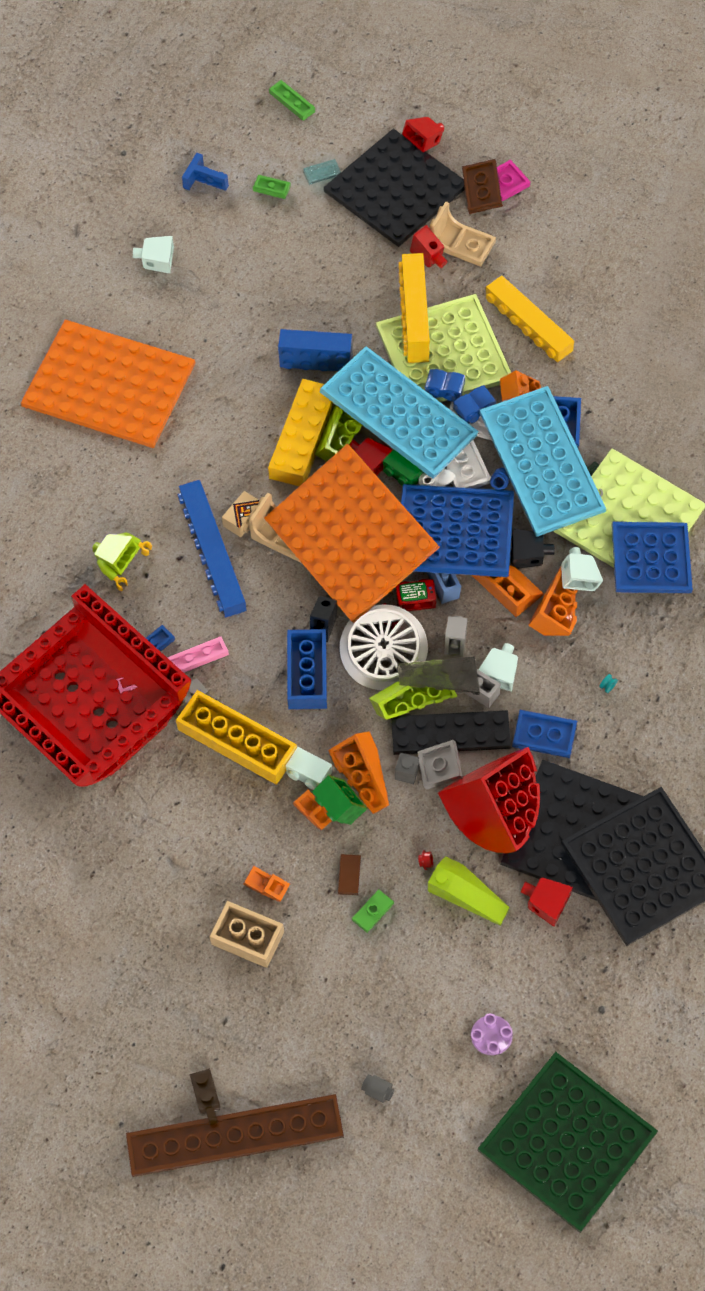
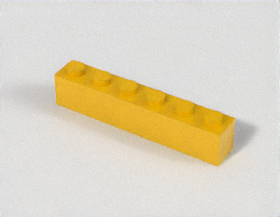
(529, 319)

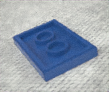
(544, 733)

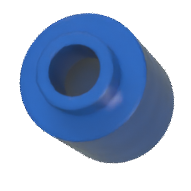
(496, 481)

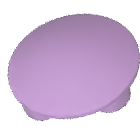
(491, 1035)

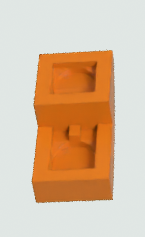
(312, 810)
(266, 884)

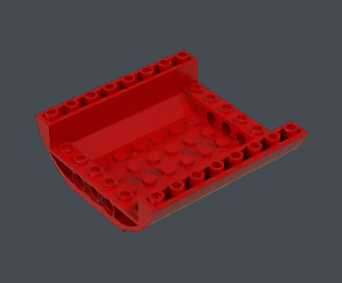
(92, 651)

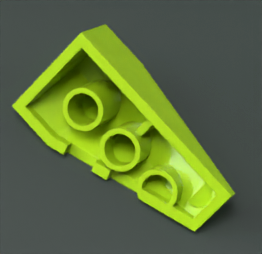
(461, 887)

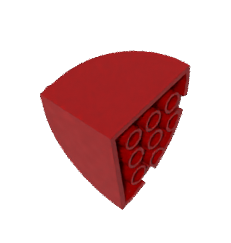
(496, 802)

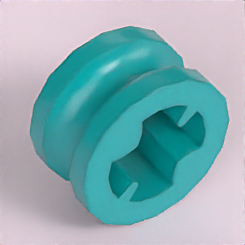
(608, 683)

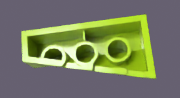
(337, 433)
(401, 699)

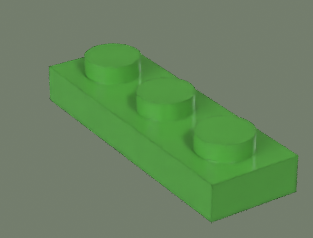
(292, 100)

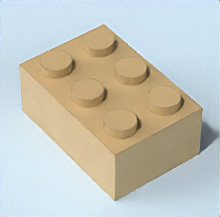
(247, 934)

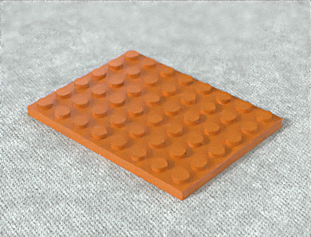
(108, 383)
(351, 533)

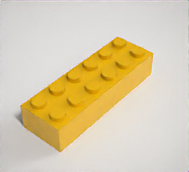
(414, 308)
(300, 435)
(236, 736)

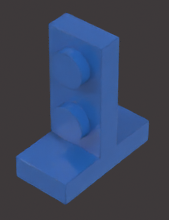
(198, 172)

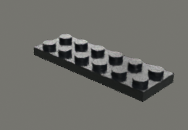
(468, 729)

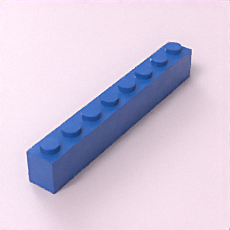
(213, 551)

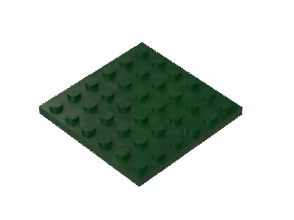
(567, 1141)

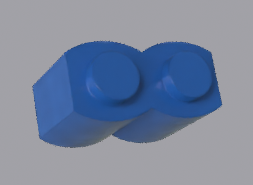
(445, 384)
(470, 404)

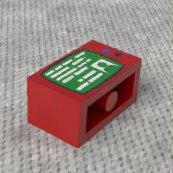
(416, 595)

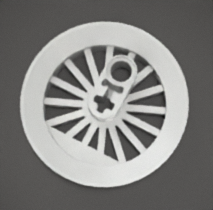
(377, 615)

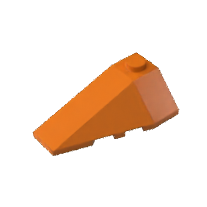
(556, 610)
(361, 765)

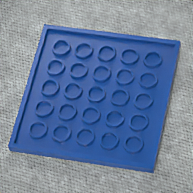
(467, 525)

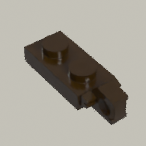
(206, 1094)

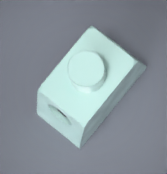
(156, 253)
(580, 571)
(501, 666)

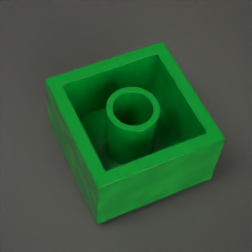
(339, 800)

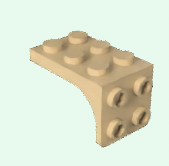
(460, 239)
(263, 532)

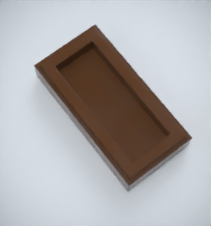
(349, 874)

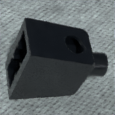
(529, 549)
(325, 610)

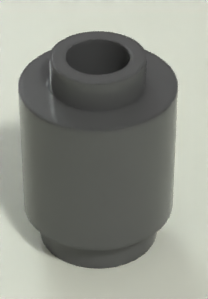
(377, 1088)

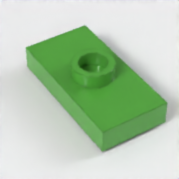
(271, 186)
(372, 911)

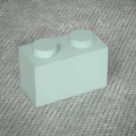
(307, 768)

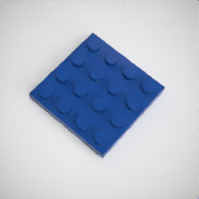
(651, 557)

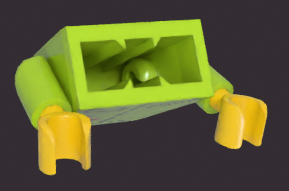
(116, 553)

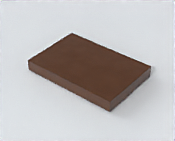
(482, 186)

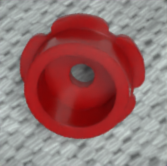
(426, 860)

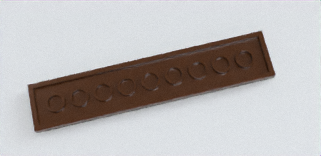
(234, 1135)

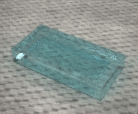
(321, 171)

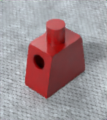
(423, 132)
(426, 242)
(371, 453)
(547, 898)

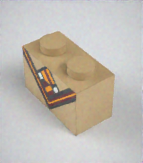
(237, 515)

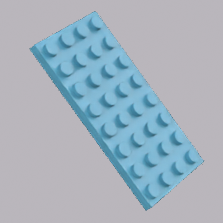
(399, 412)
(542, 461)

